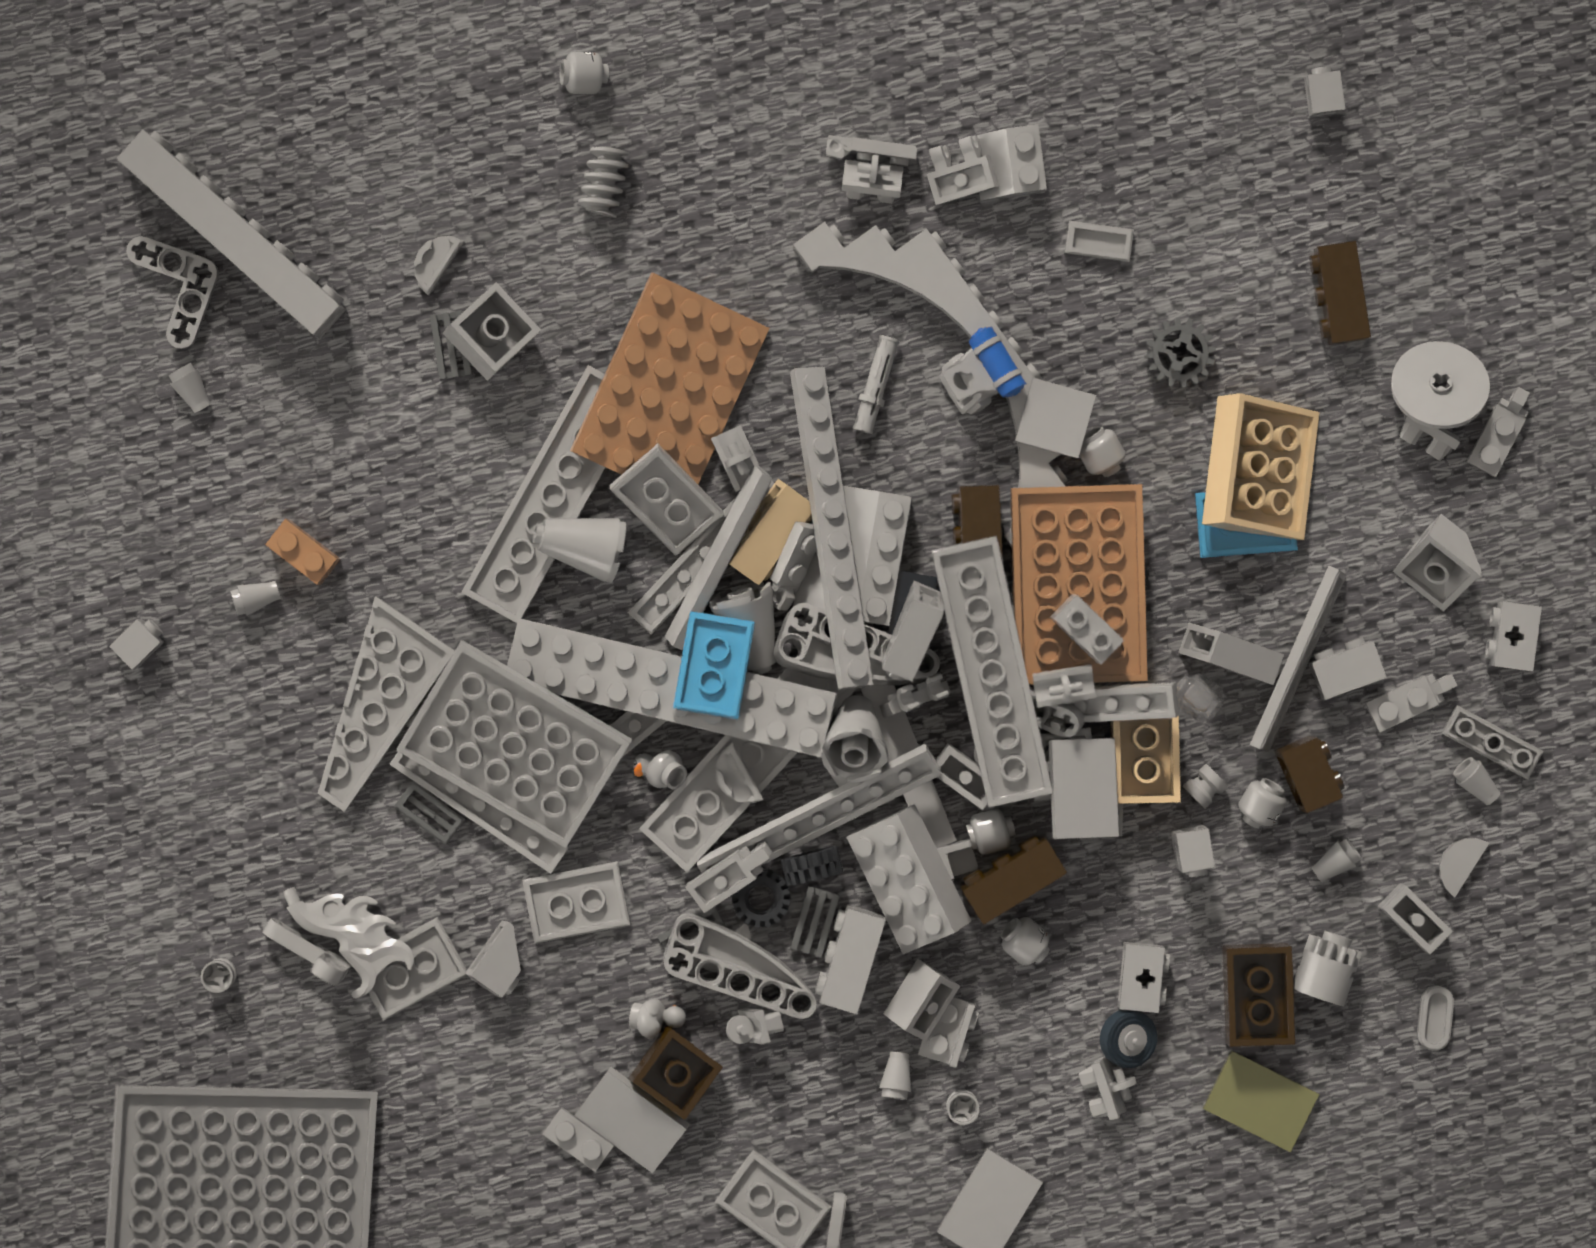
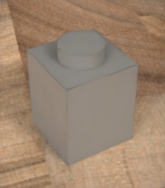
(1324, 92)
(138, 643)

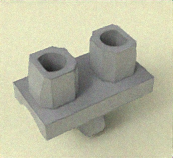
(872, 179)
(1442, 439)
(735, 455)
(1064, 685)
(753, 1026)
(1112, 1086)

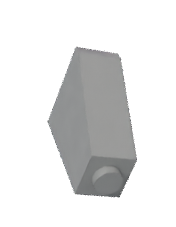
(913, 632)
(1231, 653)

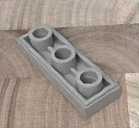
(1474, 734)

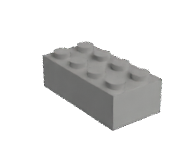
(909, 879)

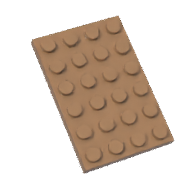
(670, 380)
(1086, 546)

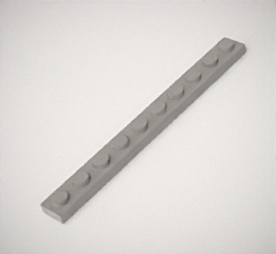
(831, 528)

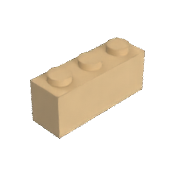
(769, 531)

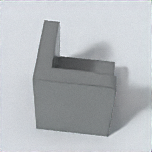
(958, 857)

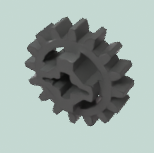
(1184, 338)

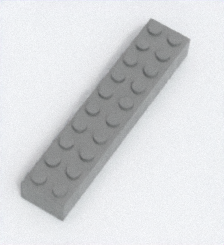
(646, 685)

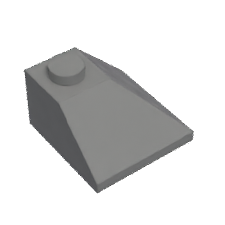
(1440, 563)

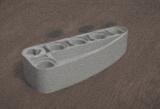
(816, 653)
(732, 956)

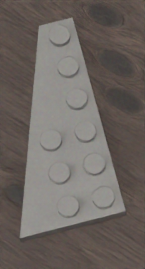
(386, 687)

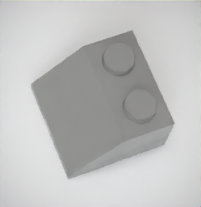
(1016, 162)

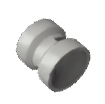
(1205, 786)
(213, 977)
(964, 1112)

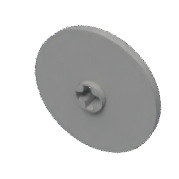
(1440, 407)

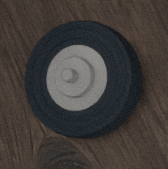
(1128, 1038)

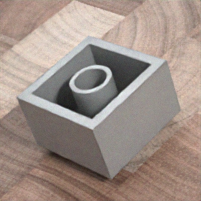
(491, 331)

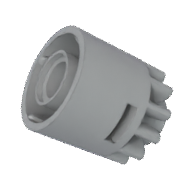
(1327, 968)

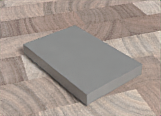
(666, 499)
(1083, 788)
(576, 902)
(434, 968)
(631, 1119)
(772, 1203)
(990, 1204)

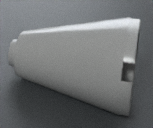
(584, 543)
(753, 604)
(855, 742)

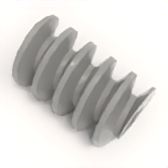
(603, 180)

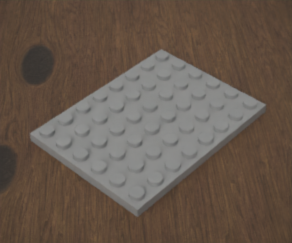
(241, 1167)

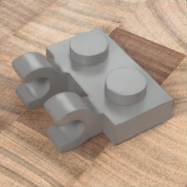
(963, 179)
(906, 701)

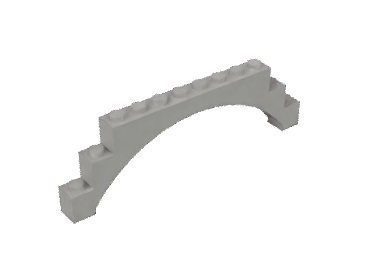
(930, 274)

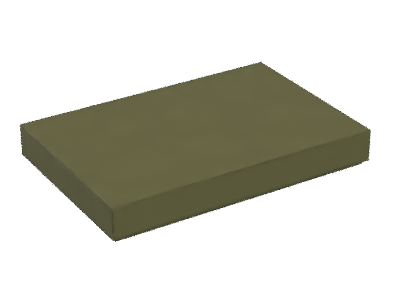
(1260, 1101)

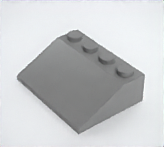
(877, 539)

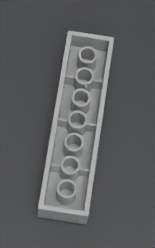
(226, 229)

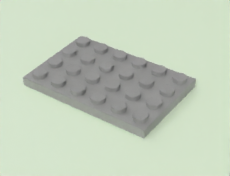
(513, 744)

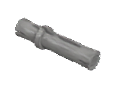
(872, 397)

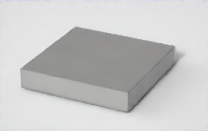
(1055, 418)

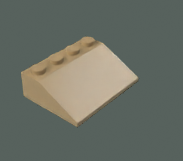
(1260, 467)

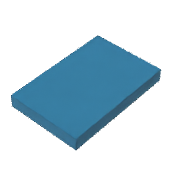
(1222, 542)
(714, 665)

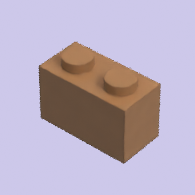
(302, 551)

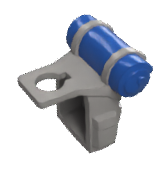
(981, 373)

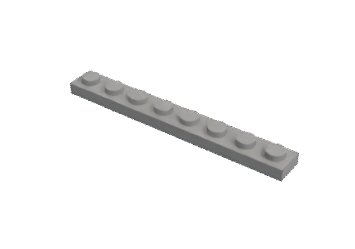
(833, 808)

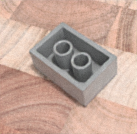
(850, 958)

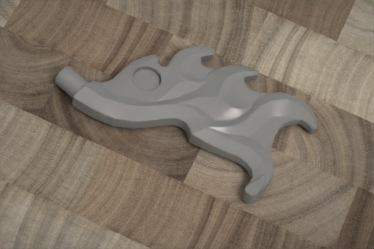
(357, 930)

